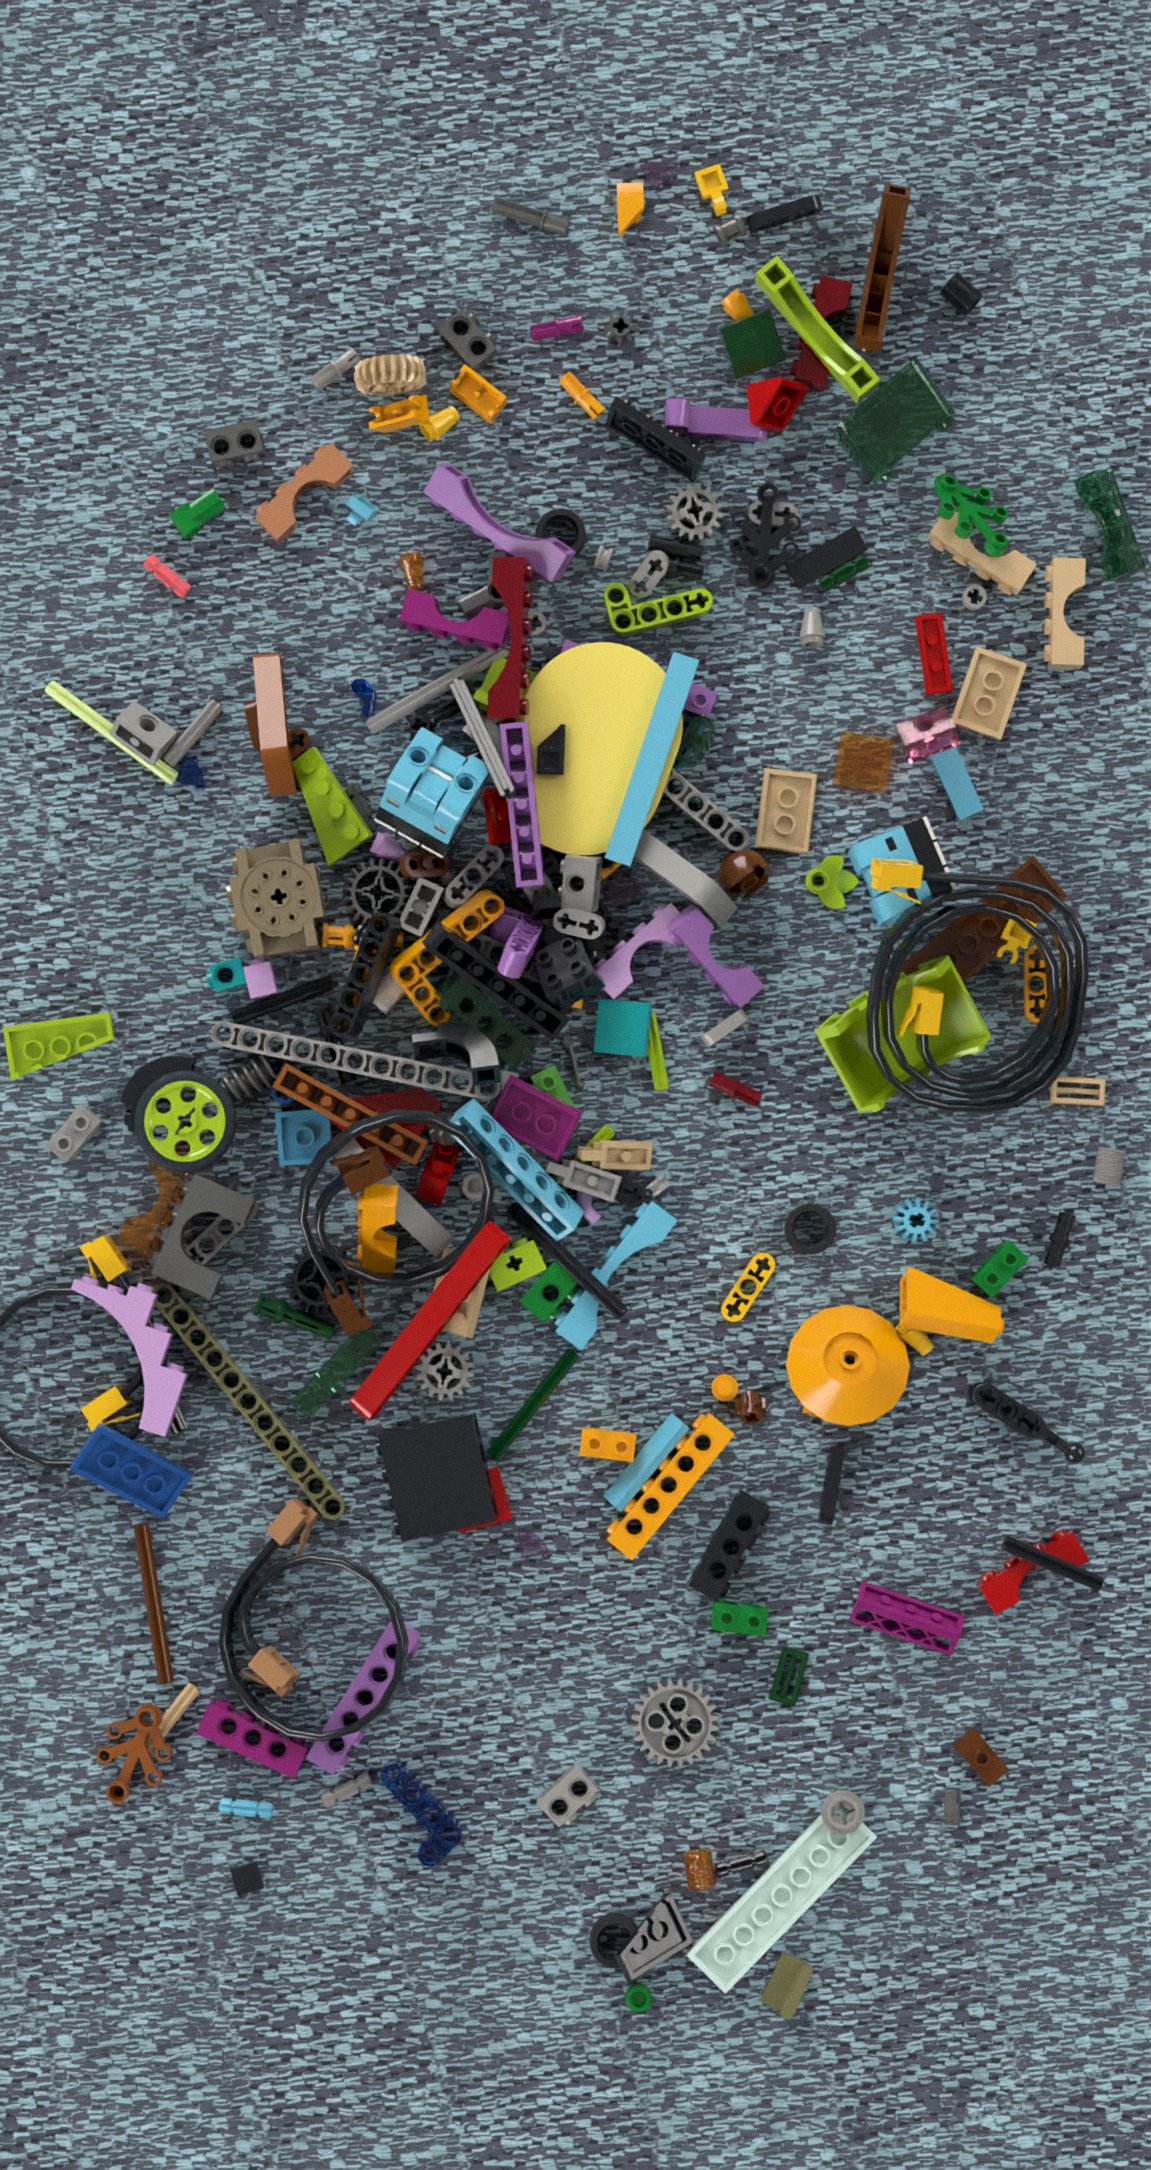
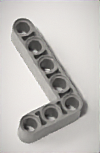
(708, 808)
(686, 879)
(410, 1211)

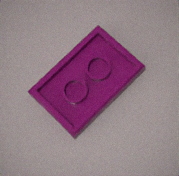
(535, 1117)

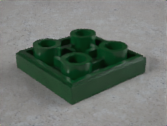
(752, 343)

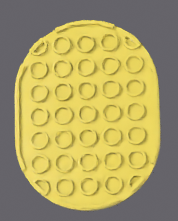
(606, 702)

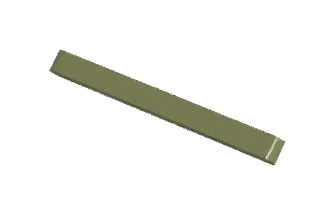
(261, 1407)

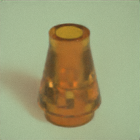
(413, 570)

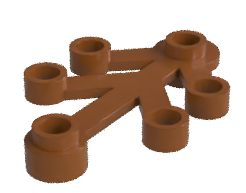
(137, 1749)

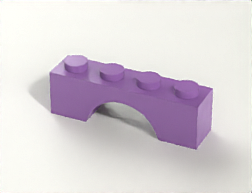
(694, 932)

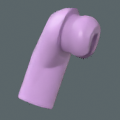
(585, 1202)

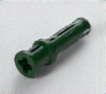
(282, 1313)

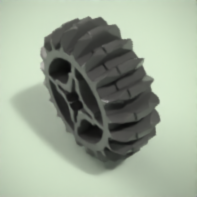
(381, 870)

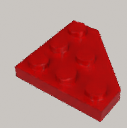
(411, 1099)

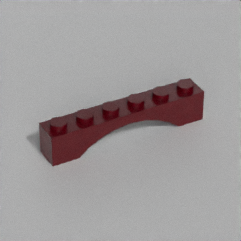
(508, 694)

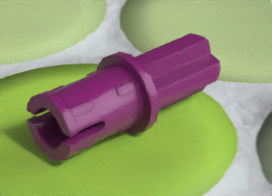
(556, 328)

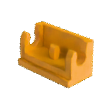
(478, 394)
(400, 414)

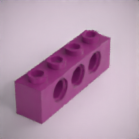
(212, 1729)

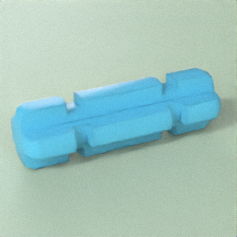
(245, 1808)

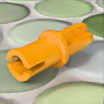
(581, 395)

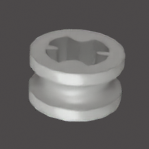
(603, 558)
(981, 594)
(659, 1185)

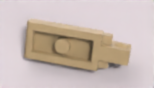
(618, 1154)

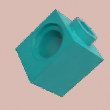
(238, 980)

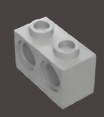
(75, 1134)
(562, 1790)

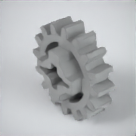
(706, 509)
(431, 1369)

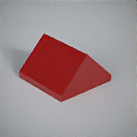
(774, 402)

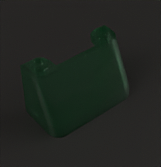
(894, 421)

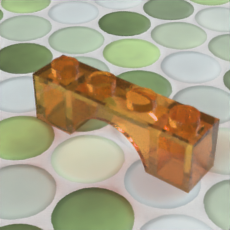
(142, 1232)

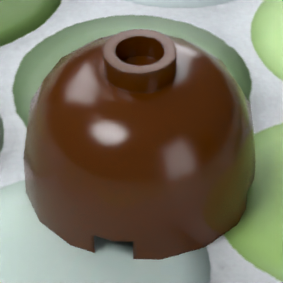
(742, 872)

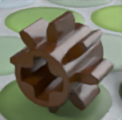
(750, 1407)

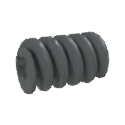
(249, 1079)

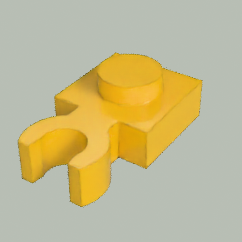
(1015, 938)

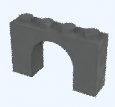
(173, 1260)

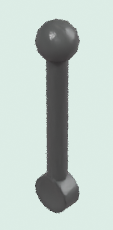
(568, 1041)

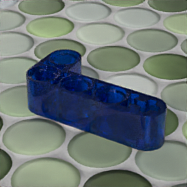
(416, 1808)

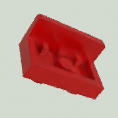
(496, 817)

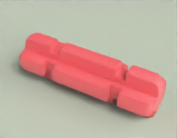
(166, 576)

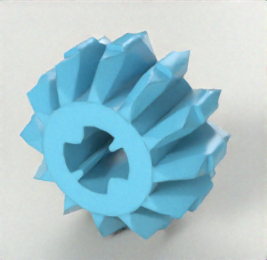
(915, 1230)

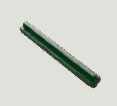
(533, 1404)

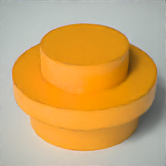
(724, 1387)

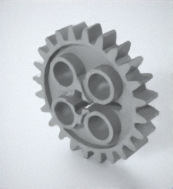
(655, 1736)

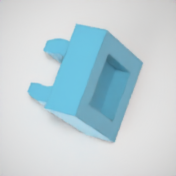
(361, 509)

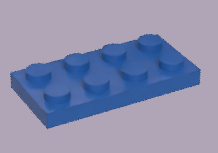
(131, 1470)

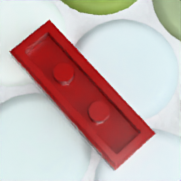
(933, 654)

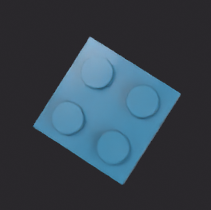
(301, 1136)

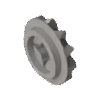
(853, 1818)

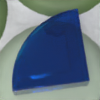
(190, 773)

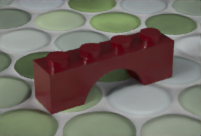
(831, 302)

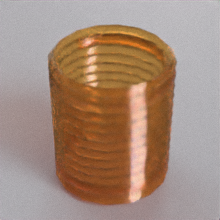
(699, 1869)

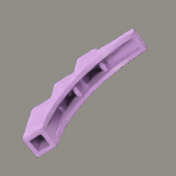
(133, 1311)

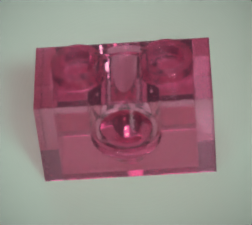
(927, 734)

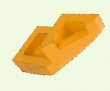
(629, 205)

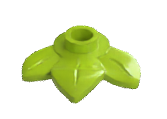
(835, 882)

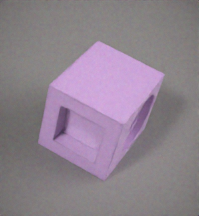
(260, 979)

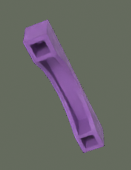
(455, 492)

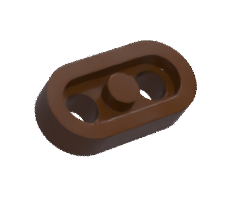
(422, 864)

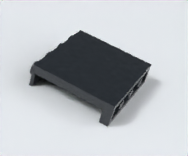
(437, 1477)

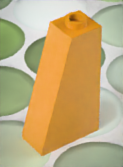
(946, 1310)

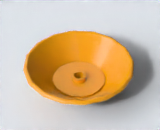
(840, 1390)

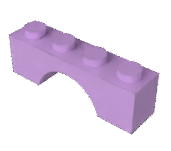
(617, 969)

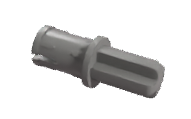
(335, 369)

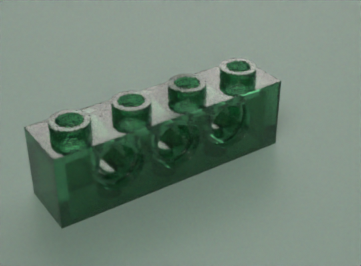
(457, 988)

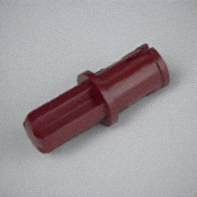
(735, 1089)

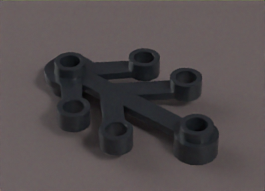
(765, 540)

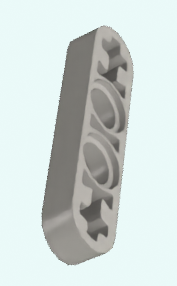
(218, 1238)

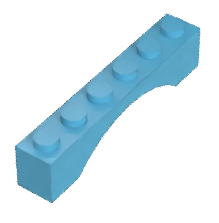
(649, 1229)

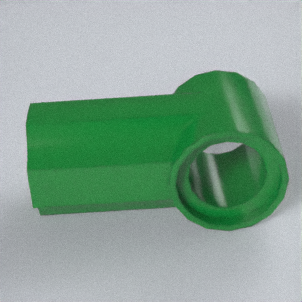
(192, 517)

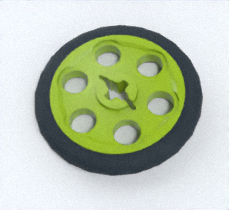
(200, 1155)

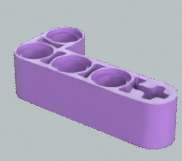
(711, 422)
(520, 937)

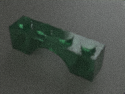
(1103, 498)
(336, 1371)

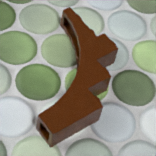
(881, 267)

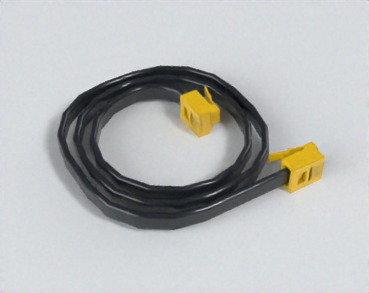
(926, 1003)

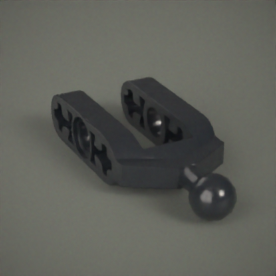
(1073, 1452)

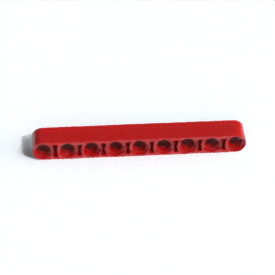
(430, 1320)

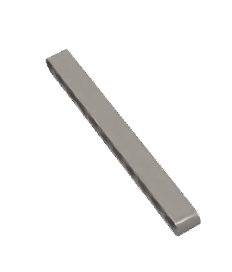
(343, 1056)

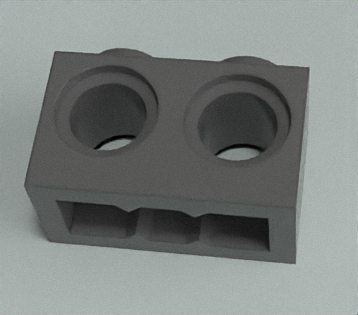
(463, 344)
(233, 436)

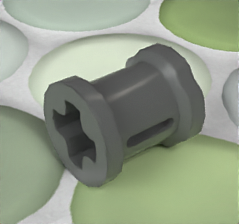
(729, 230)

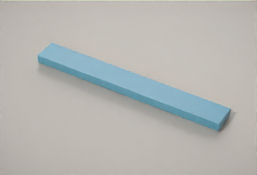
(651, 759)

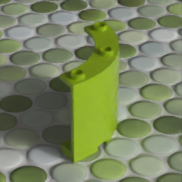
(846, 1037)

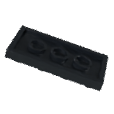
(656, 440)

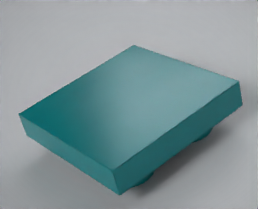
(623, 1027)

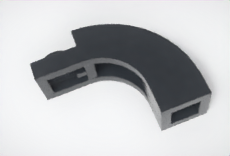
(462, 1043)
(145, 1076)

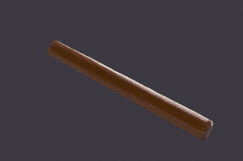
(153, 1603)

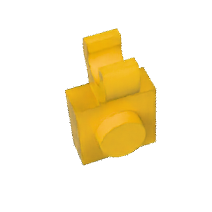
(712, 185)

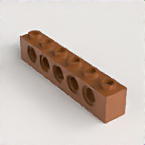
(347, 1112)

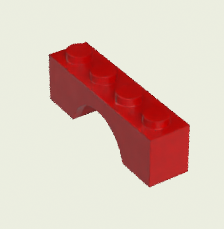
(1002, 1587)

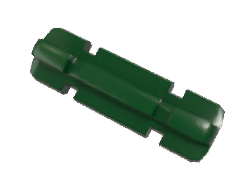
(843, 573)

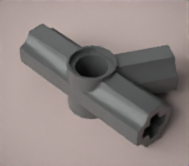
(474, 603)

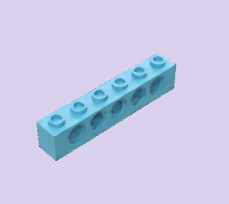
(519, 1172)

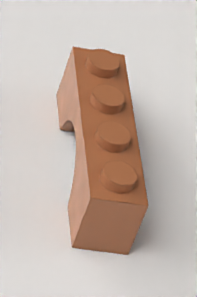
(327, 469)

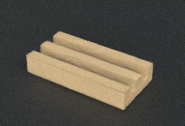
(1101, 1092)

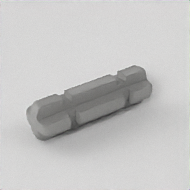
(346, 1789)

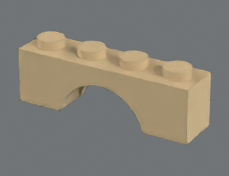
(1008, 570)
(1064, 647)

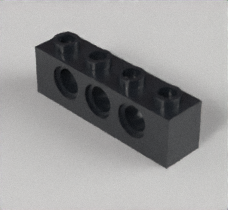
(718, 1586)

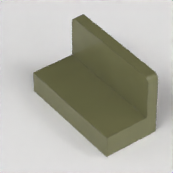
(787, 1985)

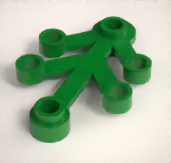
(949, 489)

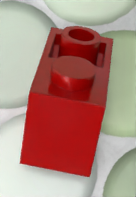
(437, 1173)

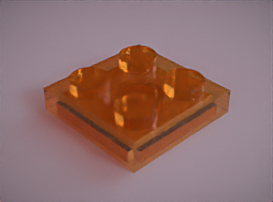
(863, 762)

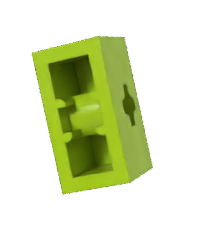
(531, 1265)

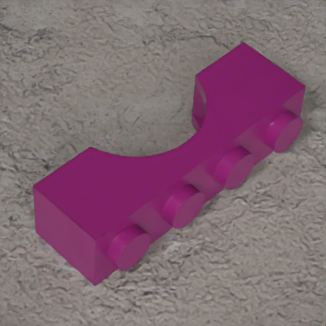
(488, 627)

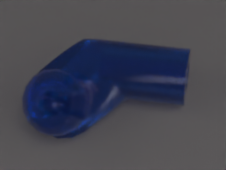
(366, 694)

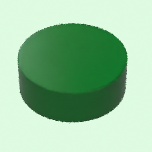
(638, 1997)

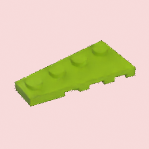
(331, 810)
(46, 1042)

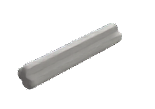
(192, 733)

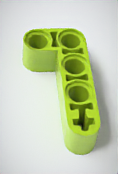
(658, 606)

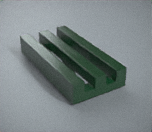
(794, 1654)

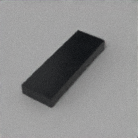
(826, 558)

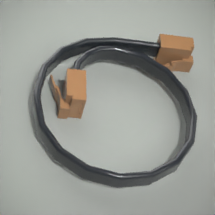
(267, 1661)

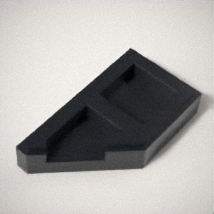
(552, 753)

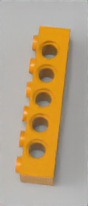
(632, 1543)

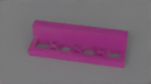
(909, 1614)

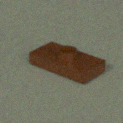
(981, 1757)

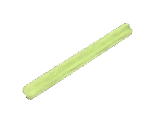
(104, 727)

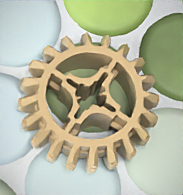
(390, 375)

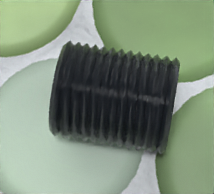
(961, 294)

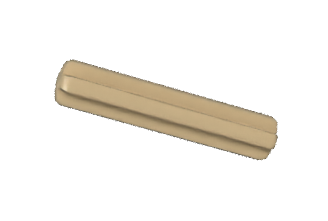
(174, 1712)

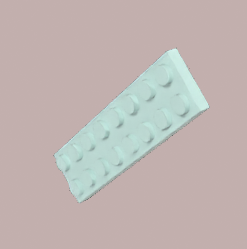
(777, 1900)

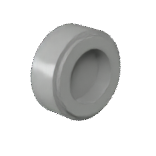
(473, 1186)

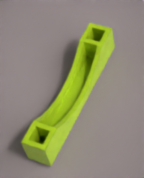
(833, 352)

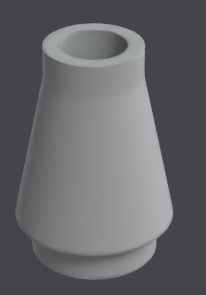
(812, 630)

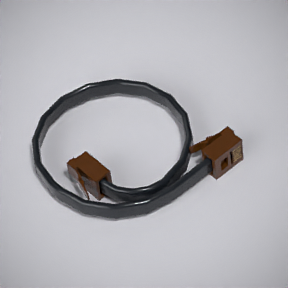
(358, 1173)

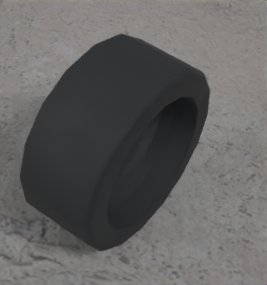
(566, 515)
(828, 1220)
(599, 1926)

